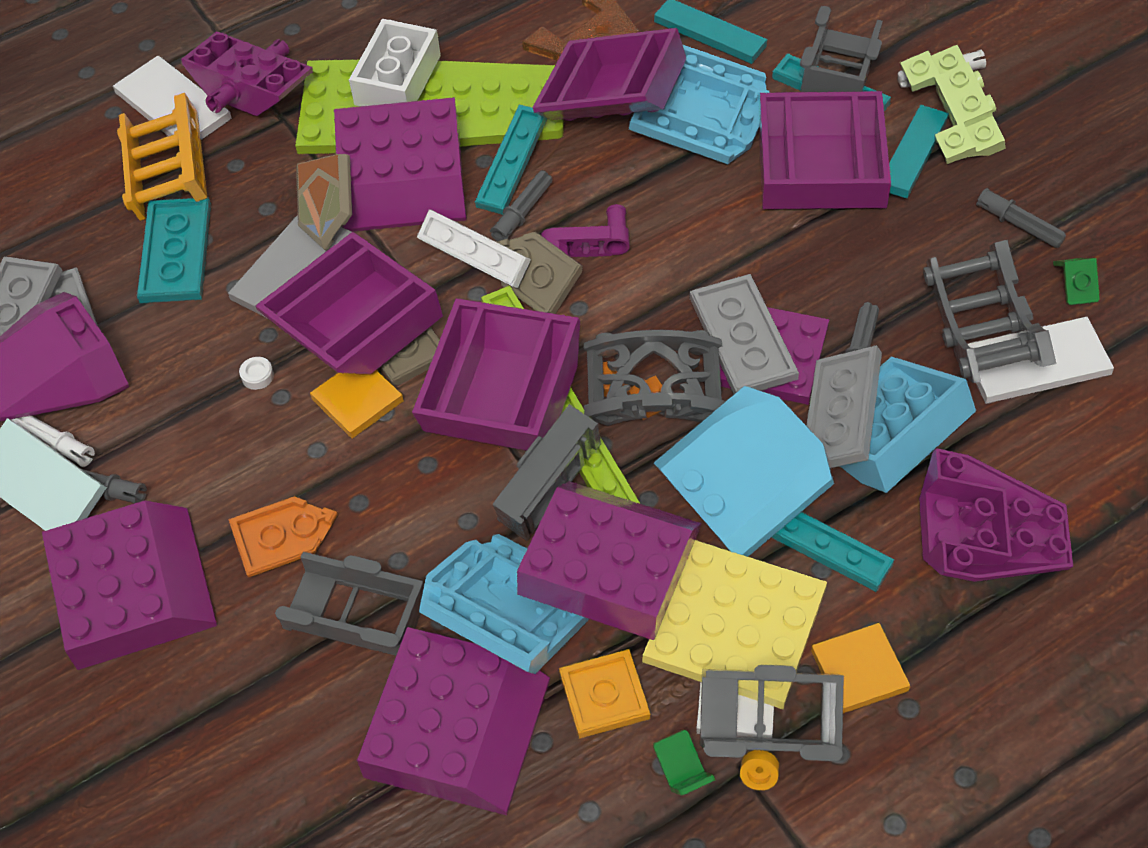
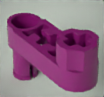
(585, 240)

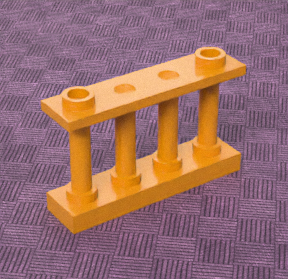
(189, 158)

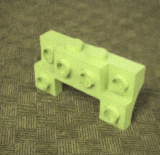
(962, 96)

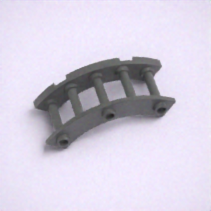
(1032, 340)

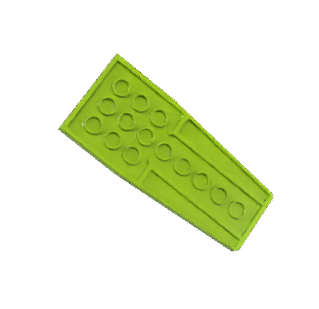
(483, 96)

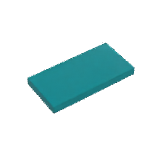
(174, 250)

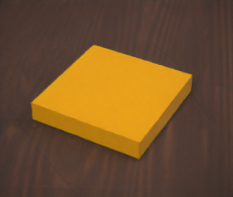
(356, 400)
(867, 666)
(604, 693)

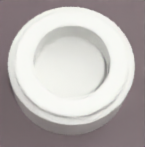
(256, 373)

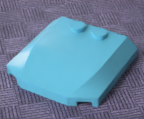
(709, 109)
(748, 469)
(479, 600)

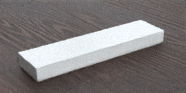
(473, 248)

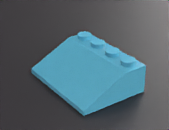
(911, 418)

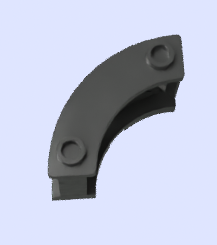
(624, 407)

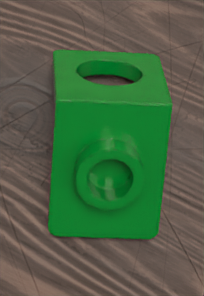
(1080, 280)
(681, 763)

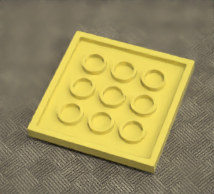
(736, 617)

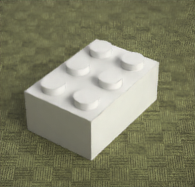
(395, 64)

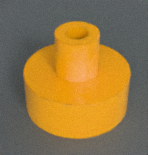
(759, 770)

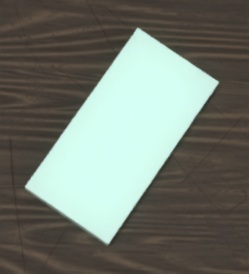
(43, 481)

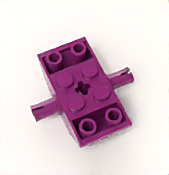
(243, 74)

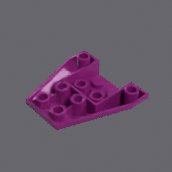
(55, 360)
(987, 523)

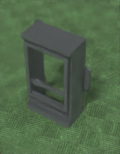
(826, 80)
(545, 467)
(359, 573)
(720, 708)

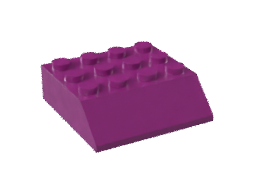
(613, 75)
(823, 150)
(402, 162)
(353, 307)
(499, 374)
(606, 559)
(127, 581)
(453, 722)

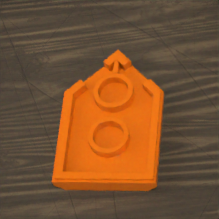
(279, 533)

